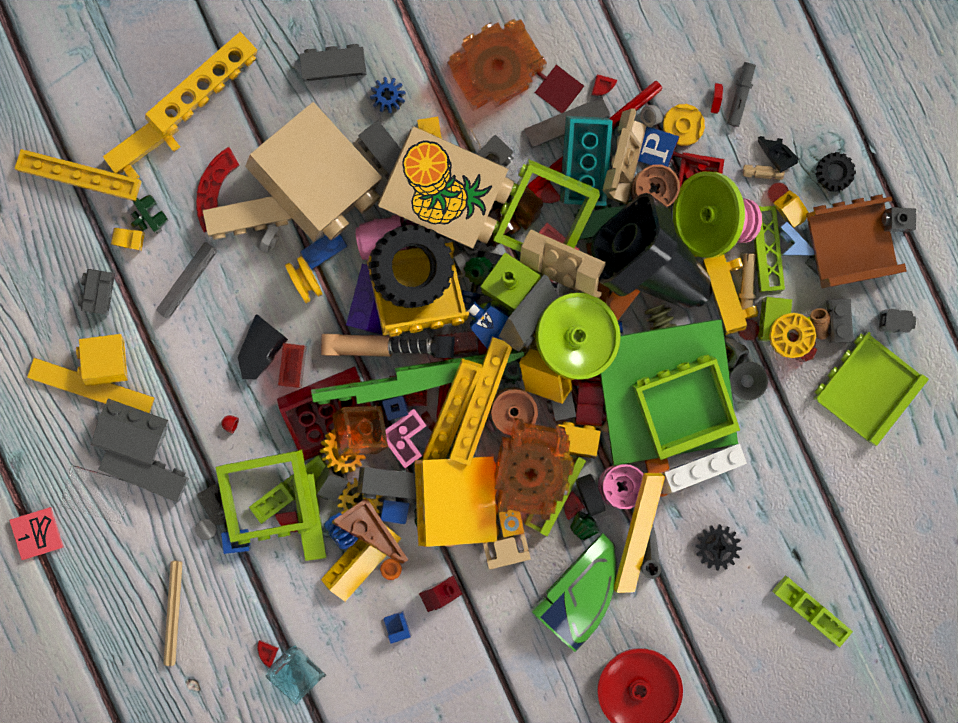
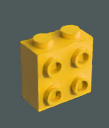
(102, 359)
(542, 380)

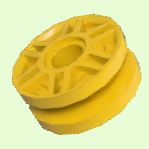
(303, 279)
(802, 326)

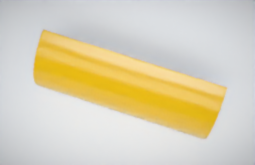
(354, 567)

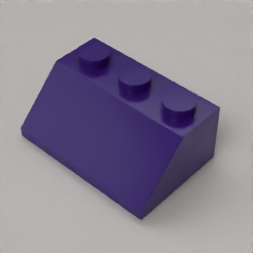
(363, 309)

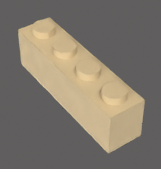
(244, 216)

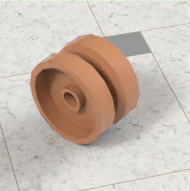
(512, 398)

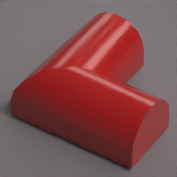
(690, 168)

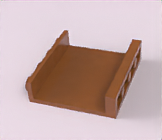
(852, 242)

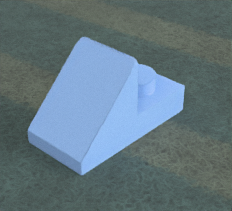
(799, 245)

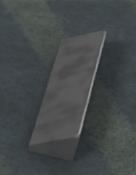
(555, 126)
(186, 280)

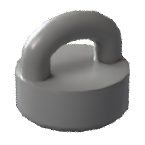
(651, 115)
(205, 529)

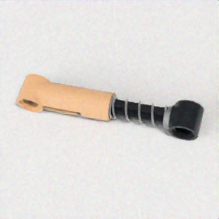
(385, 345)

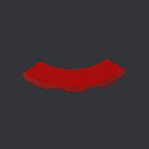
(212, 181)

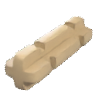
(762, 172)

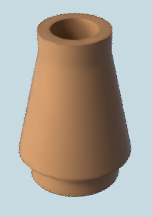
(820, 319)

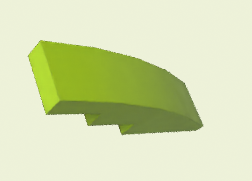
(283, 493)
(312, 541)
(812, 611)

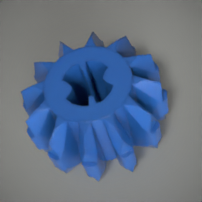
(392, 89)
(339, 536)

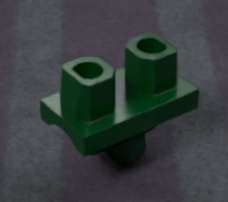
(155, 222)

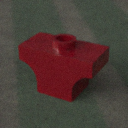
(440, 594)

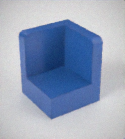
(395, 511)
(233, 547)
(397, 627)

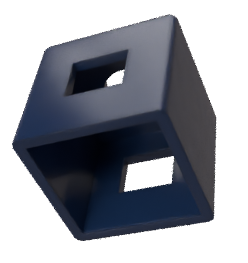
(395, 412)

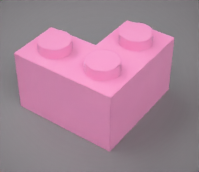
(399, 437)

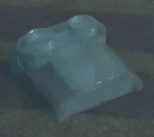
(294, 674)

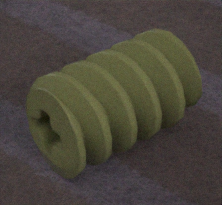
(659, 317)

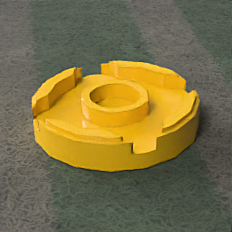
(684, 122)

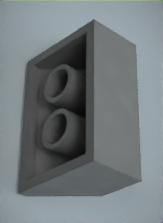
(523, 321)
(129, 432)

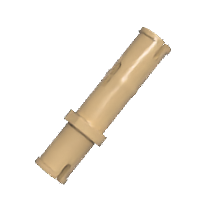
(748, 279)

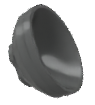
(759, 385)

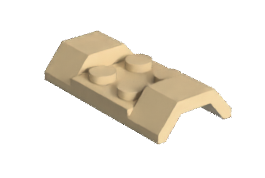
(624, 163)
(562, 263)

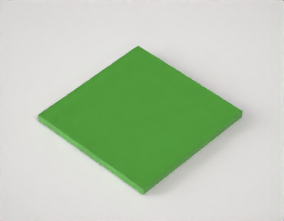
(675, 406)

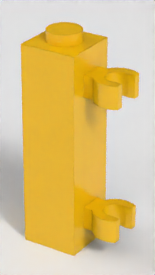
(136, 147)
(725, 294)

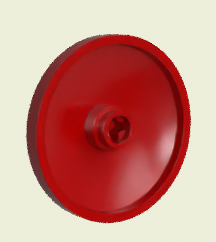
(640, 688)

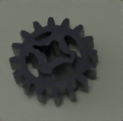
(708, 546)

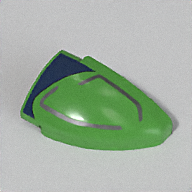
(580, 595)

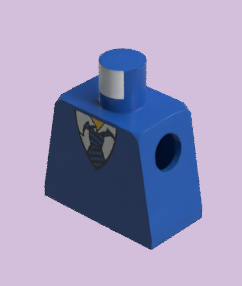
(487, 321)

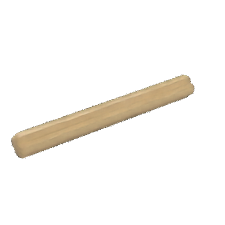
(172, 613)

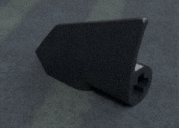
(259, 348)

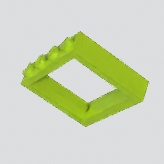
(507, 210)
(698, 438)
(303, 491)

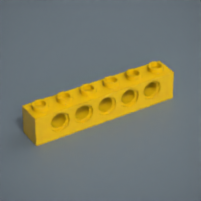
(239, 46)

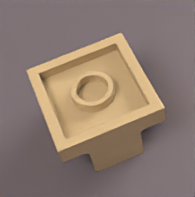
(507, 552)

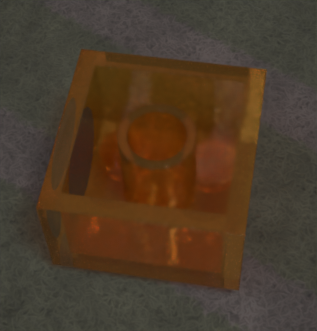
(360, 430)

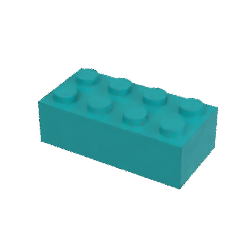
(586, 155)

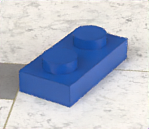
(323, 250)

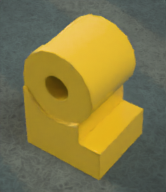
(128, 238)

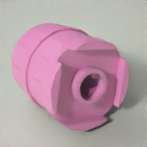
(370, 232)

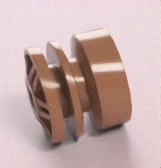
(661, 176)

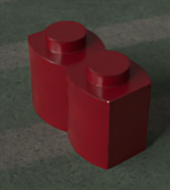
(590, 403)

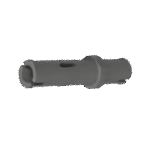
(744, 84)

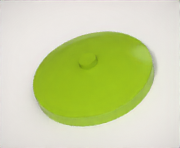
(709, 214)
(578, 336)

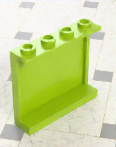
(869, 388)

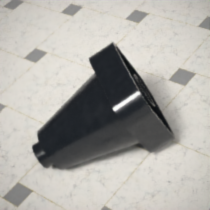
(649, 255)

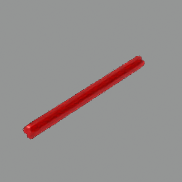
(636, 103)

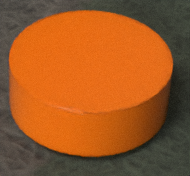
(391, 569)

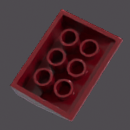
(311, 421)

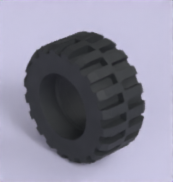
(439, 261)

